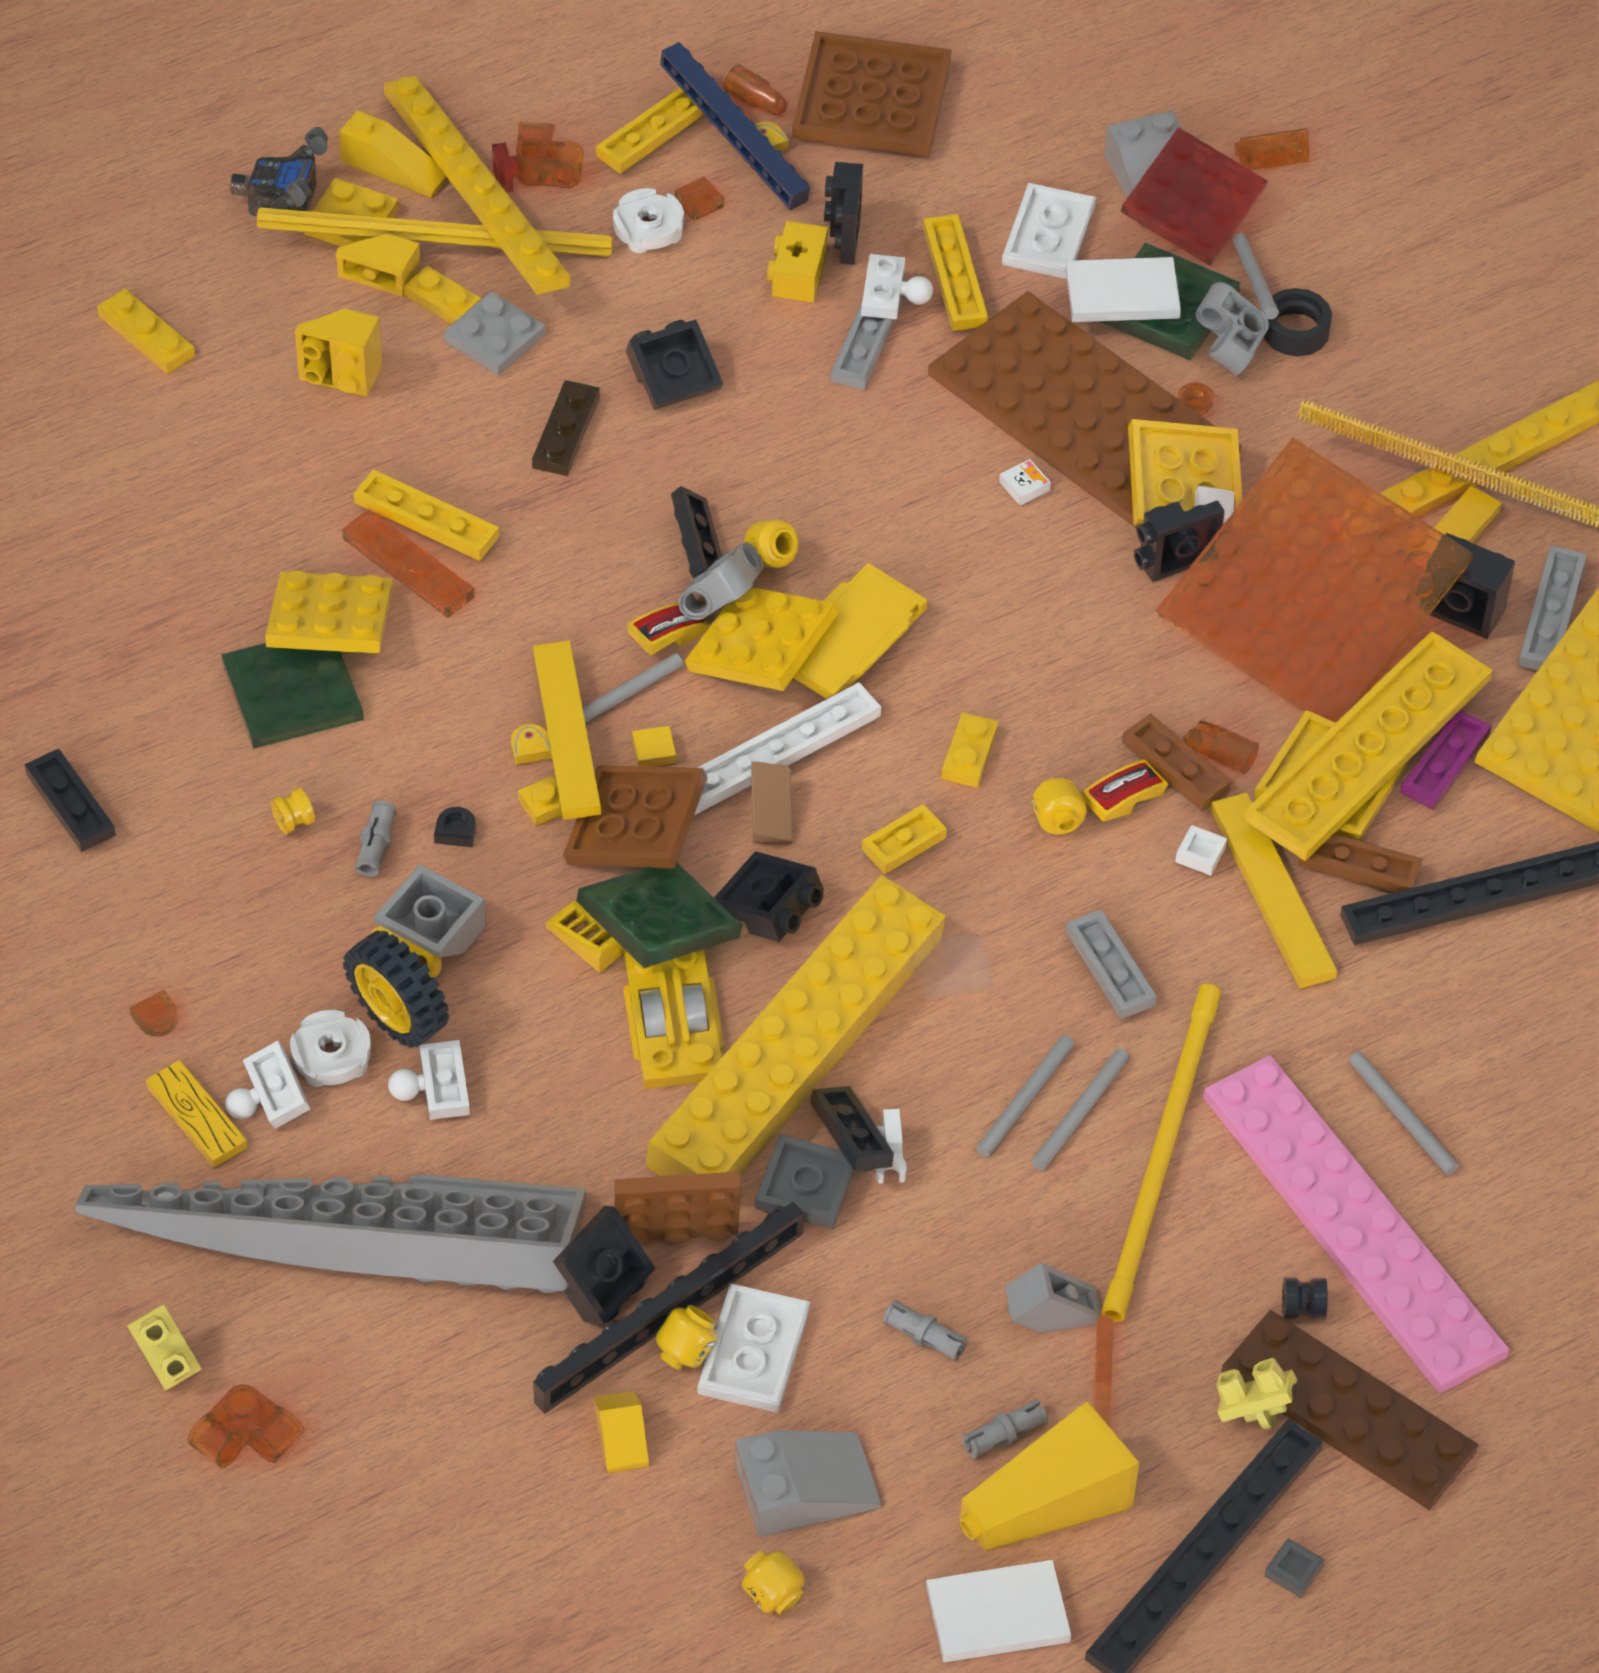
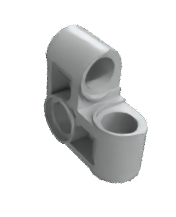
(1235, 322)
(722, 582)

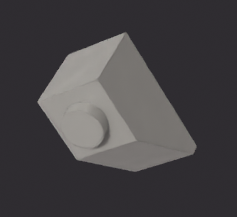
(1052, 1300)

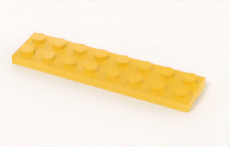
(1367, 745)

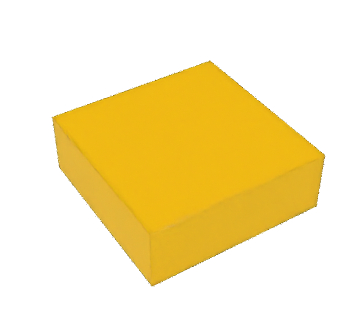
(654, 746)

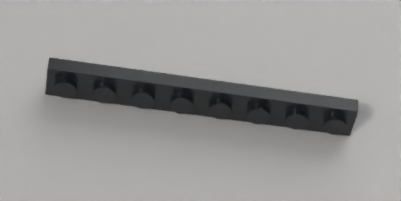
(1472, 894)
(626, 1336)
(1204, 1550)

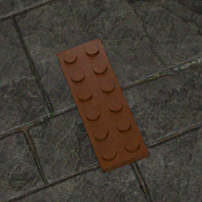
(1358, 1412)

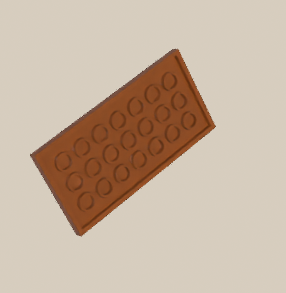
(1059, 395)

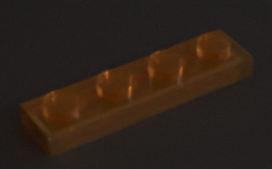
(408, 563)

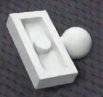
(885, 286)
(441, 1079)
(274, 1088)

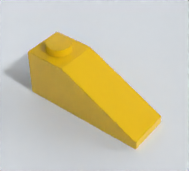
(388, 154)

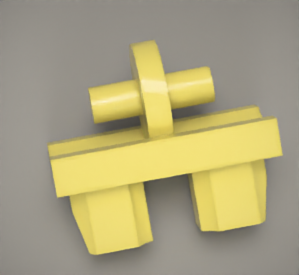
(164, 1347)
(1257, 1398)

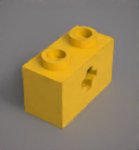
(798, 261)

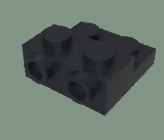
(844, 208)
(673, 363)
(1175, 538)
(771, 895)
(603, 1267)

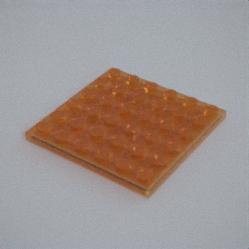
(1314, 583)

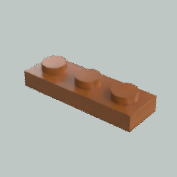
(1176, 762)
(1365, 863)

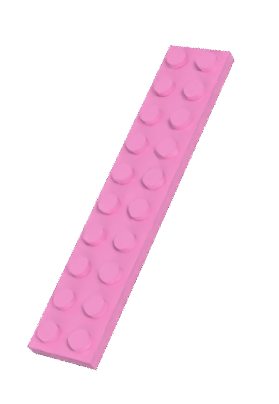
(1356, 1225)

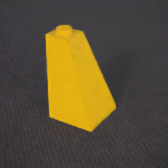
(1056, 1482)

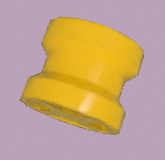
(292, 810)

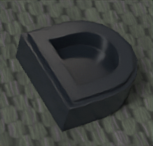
(455, 827)

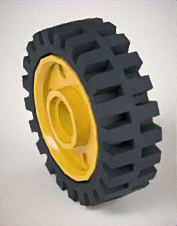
(396, 988)

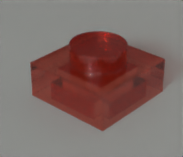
(504, 166)

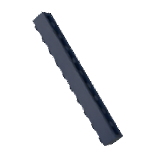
(735, 126)

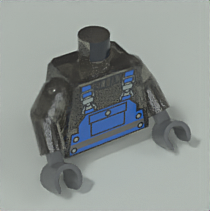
(283, 181)

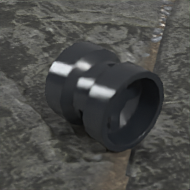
(1294, 1298)

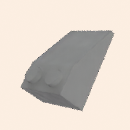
(1136, 144)
(803, 1478)

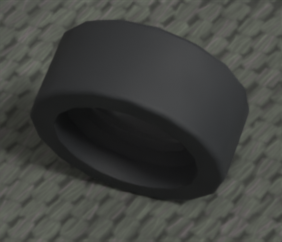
(1299, 342)

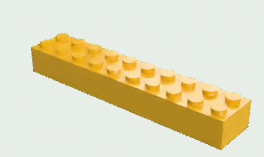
(799, 1035)

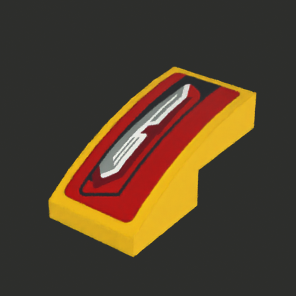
(664, 626)
(1122, 789)

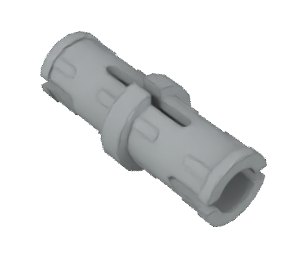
(375, 838)
(925, 1330)
(1004, 1429)

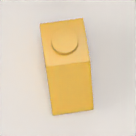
(380, 262)

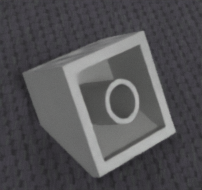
(434, 913)

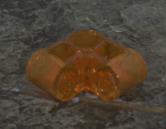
(545, 160)
(224, 1433)

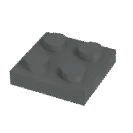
(807, 1175)

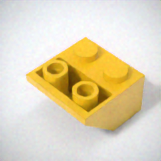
(340, 351)

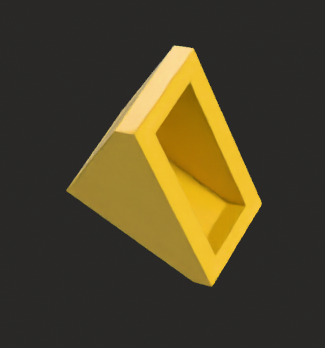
(621, 1431)

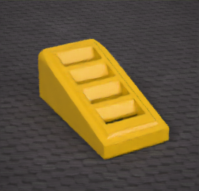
(597, 956)

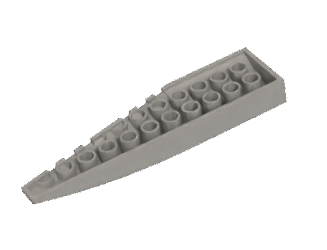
(410, 1229)

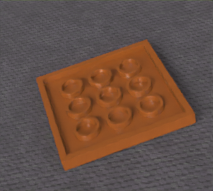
(872, 93)

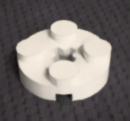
(650, 235)
(336, 1067)

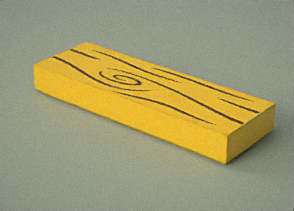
(196, 1114)

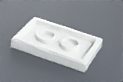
(1048, 230)
(1122, 289)
(754, 1348)
(998, 1611)

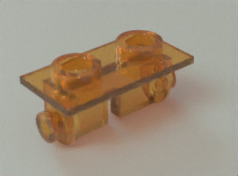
(1273, 149)

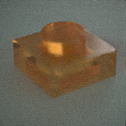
(699, 198)

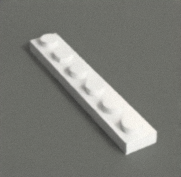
(788, 742)

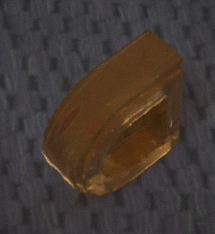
(155, 1014)

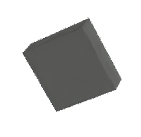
(1294, 1568)

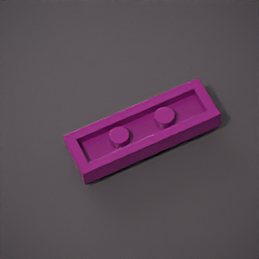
(1445, 759)

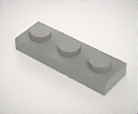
(1111, 964)

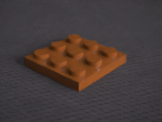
(641, 817)
(680, 1206)

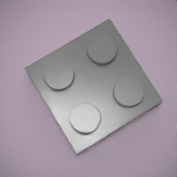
(494, 333)

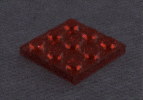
(1194, 196)

